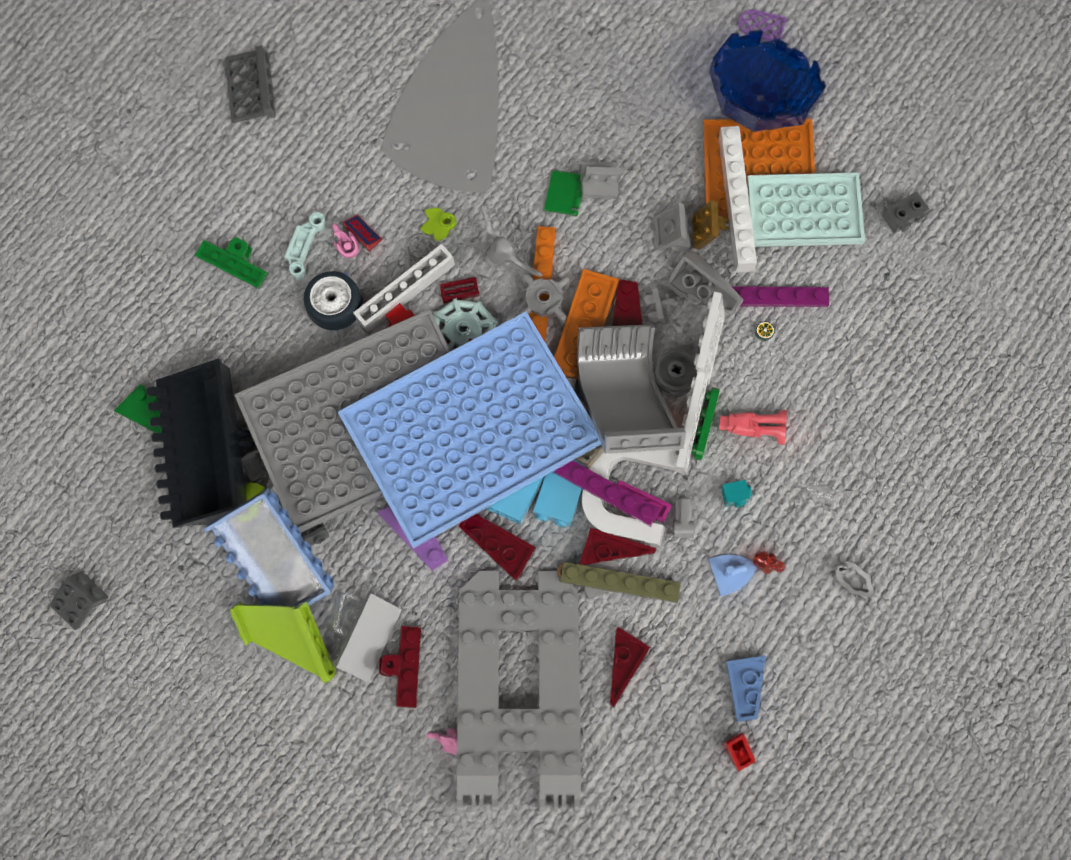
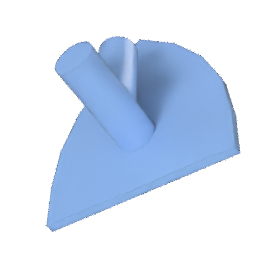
(731, 572)

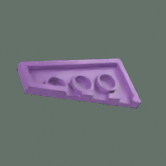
(429, 551)

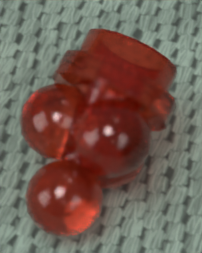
(767, 562)

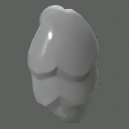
(854, 578)

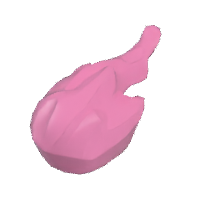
(347, 245)
(448, 741)

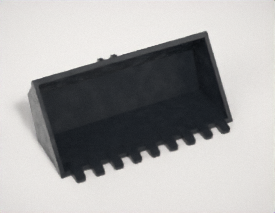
(198, 444)

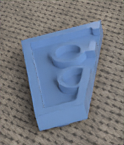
(745, 684)

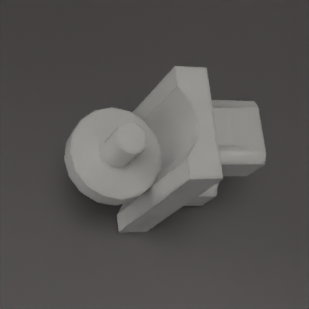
(656, 298)

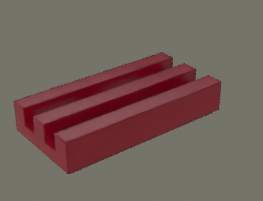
(446, 299)

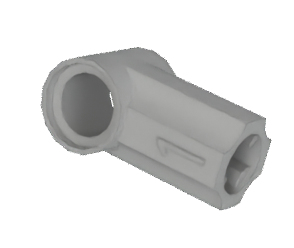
(683, 524)

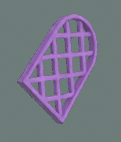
(760, 13)

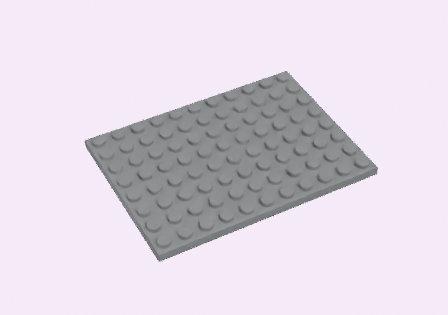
(299, 425)

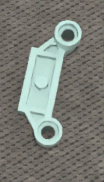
(301, 244)

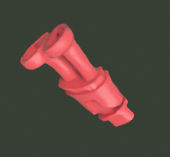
(747, 425)

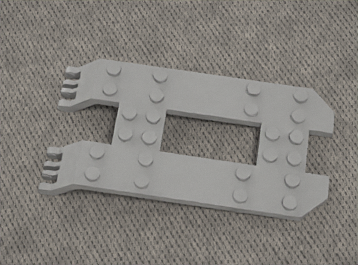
(548, 730)

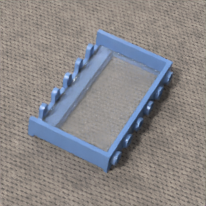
(271, 552)

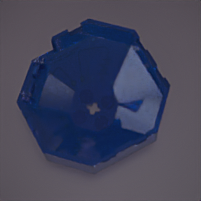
(769, 68)

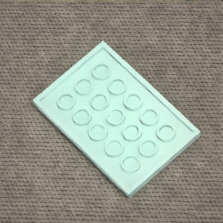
(806, 209)

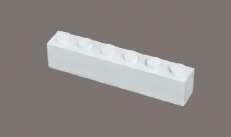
(404, 287)

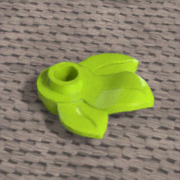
(435, 224)

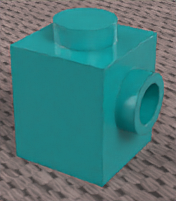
(736, 493)

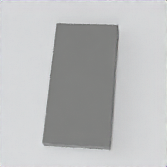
(367, 637)

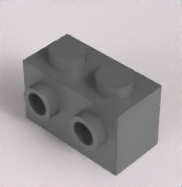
(906, 212)

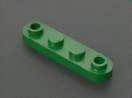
(707, 416)

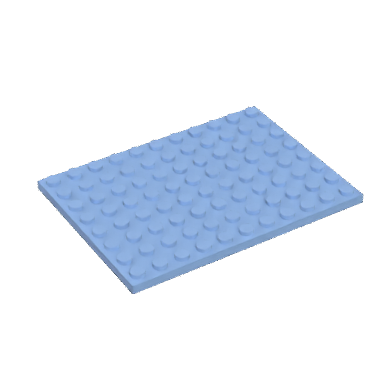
(470, 429)

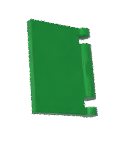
(563, 193)

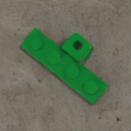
(233, 261)

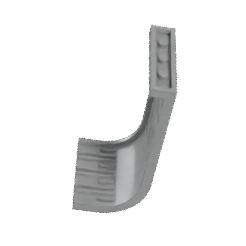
(622, 390)

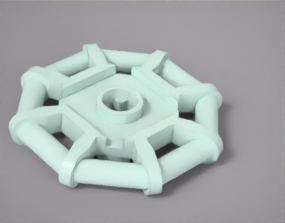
(460, 318)

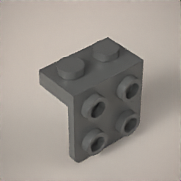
(77, 598)

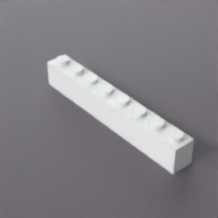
(737, 199)

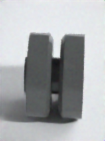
(675, 373)

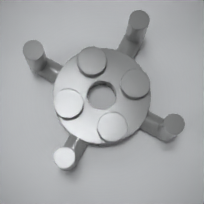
(555, 300)

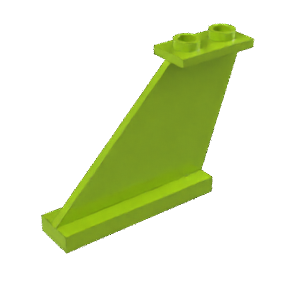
(286, 632)

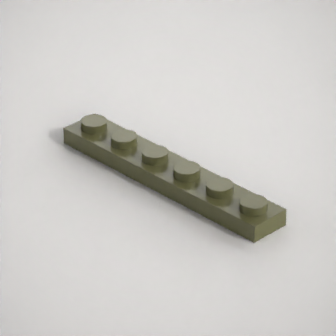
(620, 582)

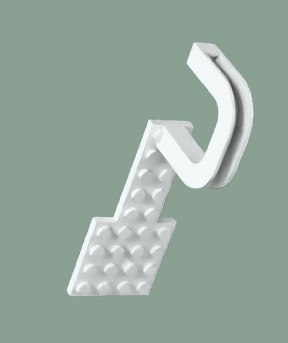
(669, 459)

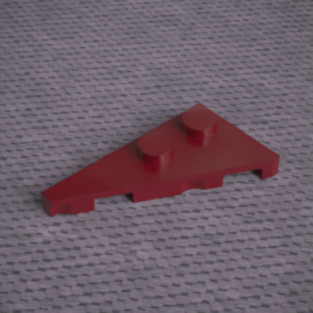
(609, 547)
(627, 658)

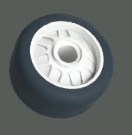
(336, 313)

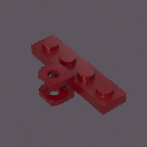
(404, 667)

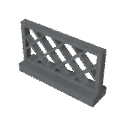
(264, 80)

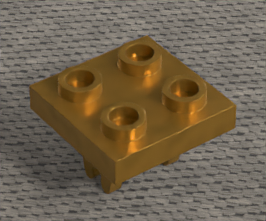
(707, 224)

